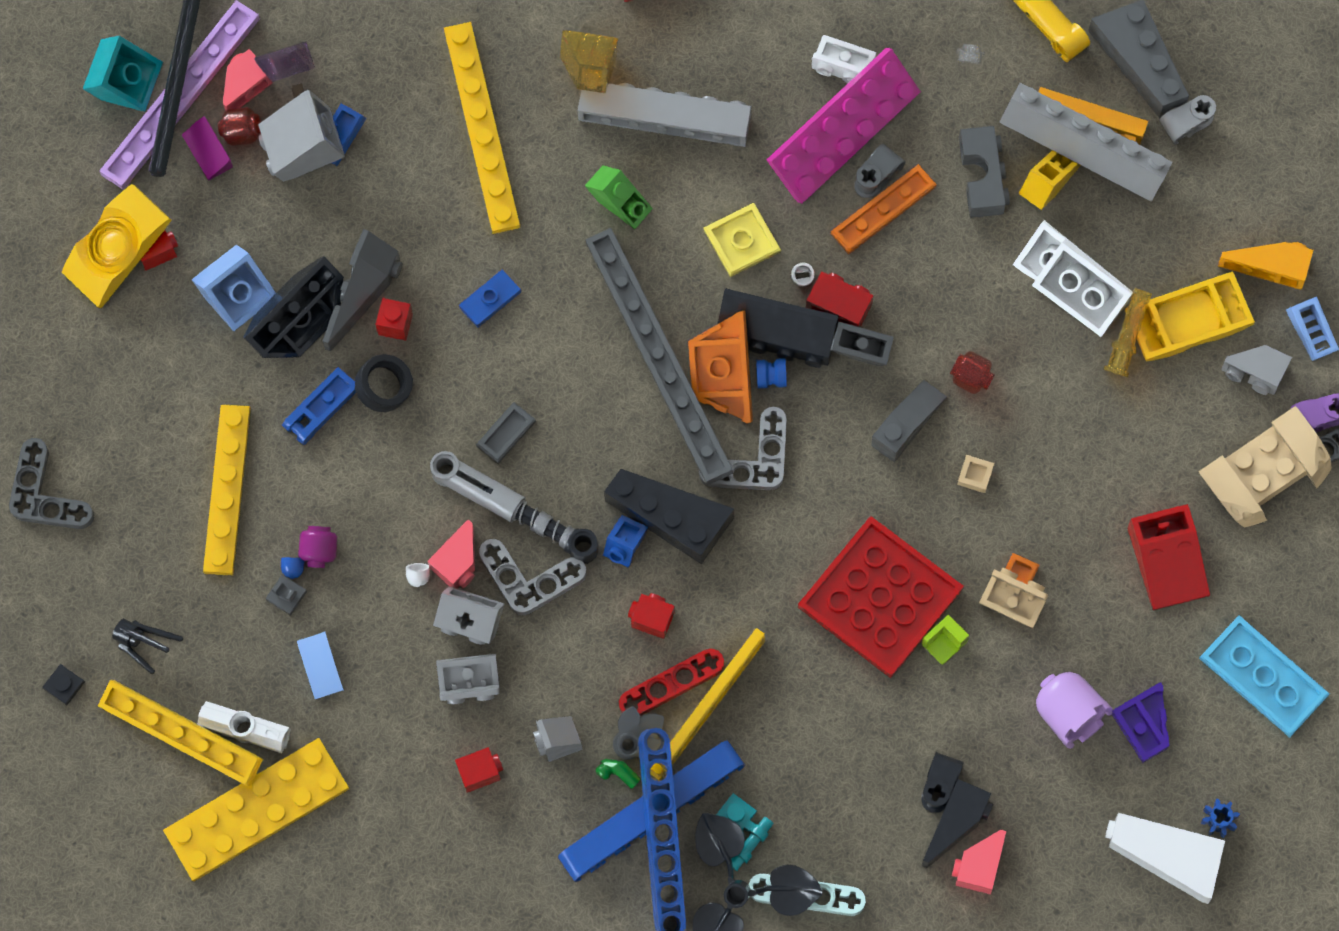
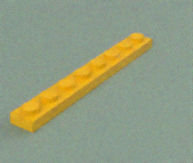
(481, 128)

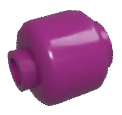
(317, 546)

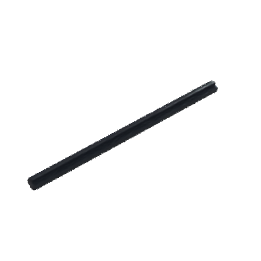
(174, 88)

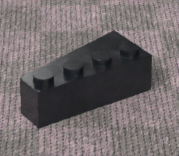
(672, 514)

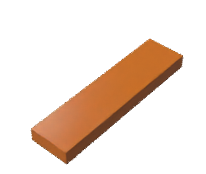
(883, 209)

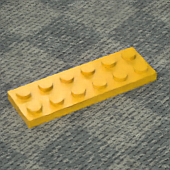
(256, 811)

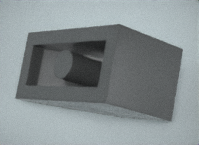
(862, 344)

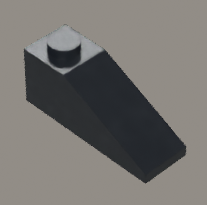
(959, 818)

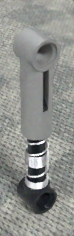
(510, 505)

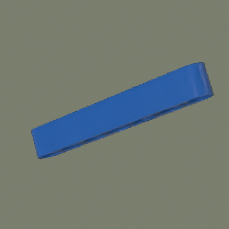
(655, 818)
(627, 825)

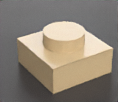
(975, 474)

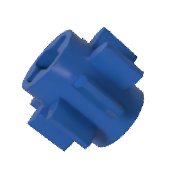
(1226, 823)

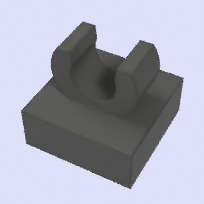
(286, 595)

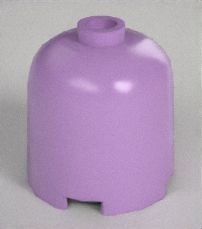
(1071, 707)

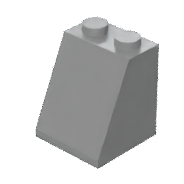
(300, 137)

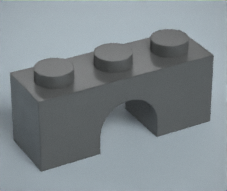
(981, 148)

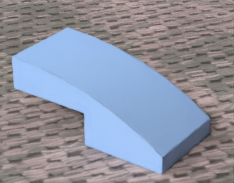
(319, 665)

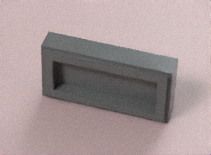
(506, 432)

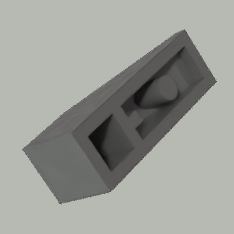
(907, 420)

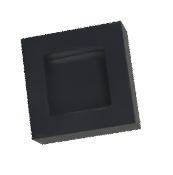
(63, 684)

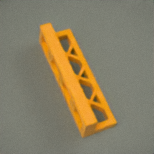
(1121, 123)

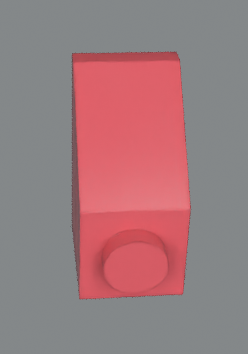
(243, 80)
(456, 558)
(980, 864)

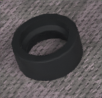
(392, 364)

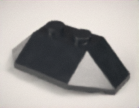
(296, 312)

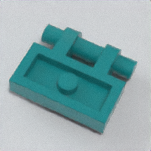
(742, 813)

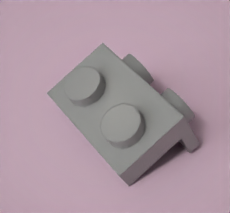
(468, 678)

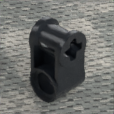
(942, 779)

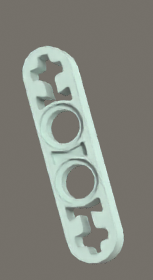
(831, 888)

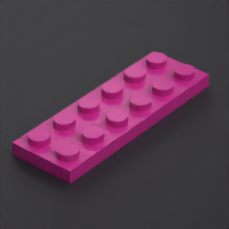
(843, 125)

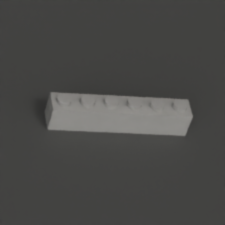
(667, 113)
(1085, 142)

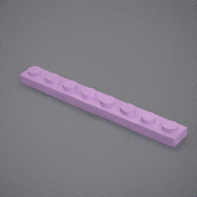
(200, 70)

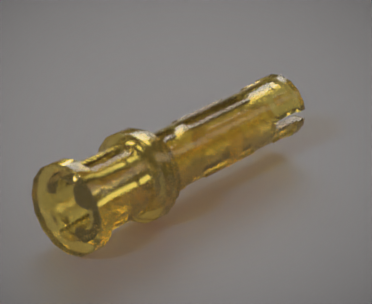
(1124, 346)

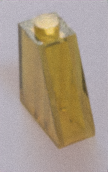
(589, 59)

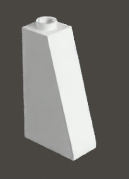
(1171, 853)

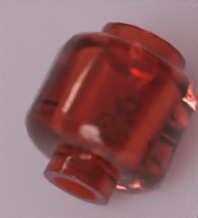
(239, 126)
(972, 372)

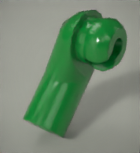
(619, 769)

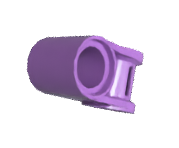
(1318, 411)

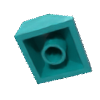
(122, 73)

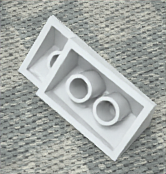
(1072, 279)

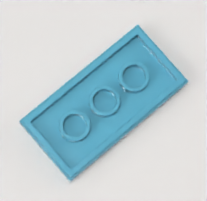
(1264, 676)

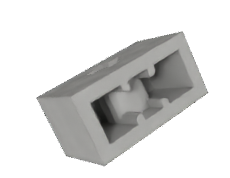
(483, 612)

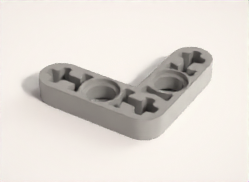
(765, 462)
(521, 586)

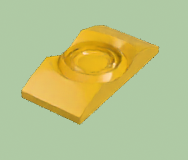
(115, 245)
(1193, 317)

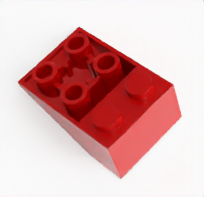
(1169, 556)

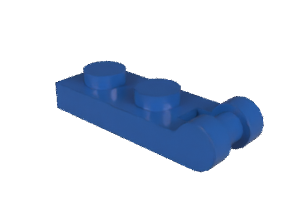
(320, 405)

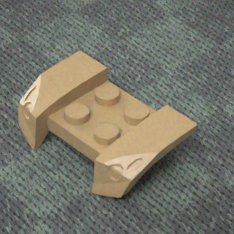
(1268, 467)

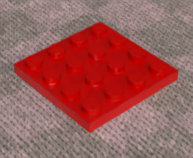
(880, 597)

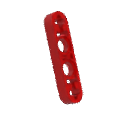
(669, 679)

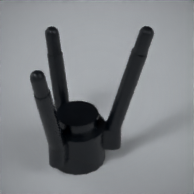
(132, 634)

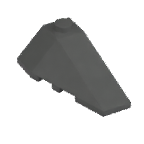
(372, 271)

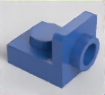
(624, 540)

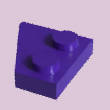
(1144, 722)

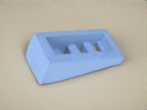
(1299, 325)

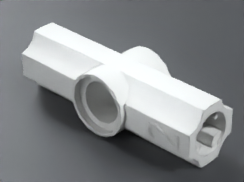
(261, 732)

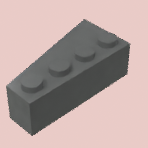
(1140, 53)

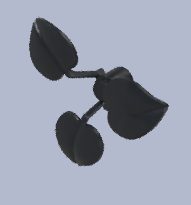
(792, 886)

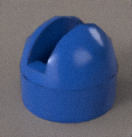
(292, 567)

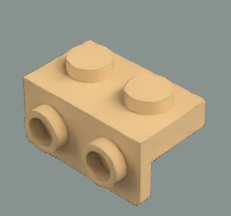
(1014, 598)

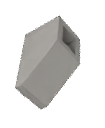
(1263, 365)
(557, 737)

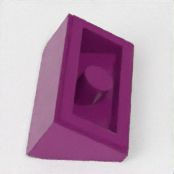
(207, 149)

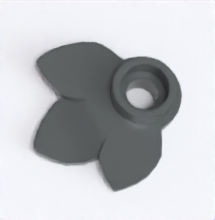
(631, 727)

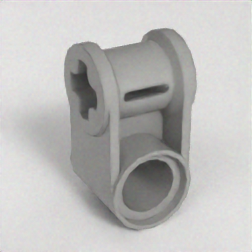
(1186, 121)

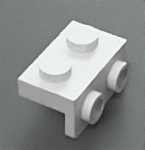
(840, 58)

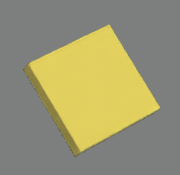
(742, 239)

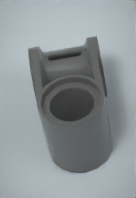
(879, 168)

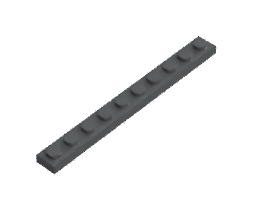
(659, 357)

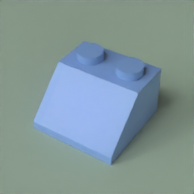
(234, 287)

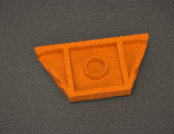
(722, 367)

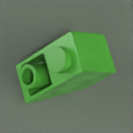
(618, 195)

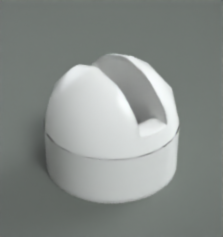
(802, 268)
(417, 574)

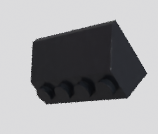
(783, 327)

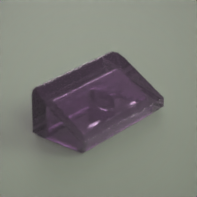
(286, 61)

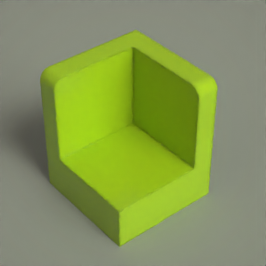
(945, 639)

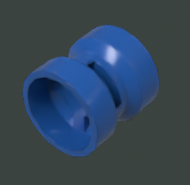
(771, 373)

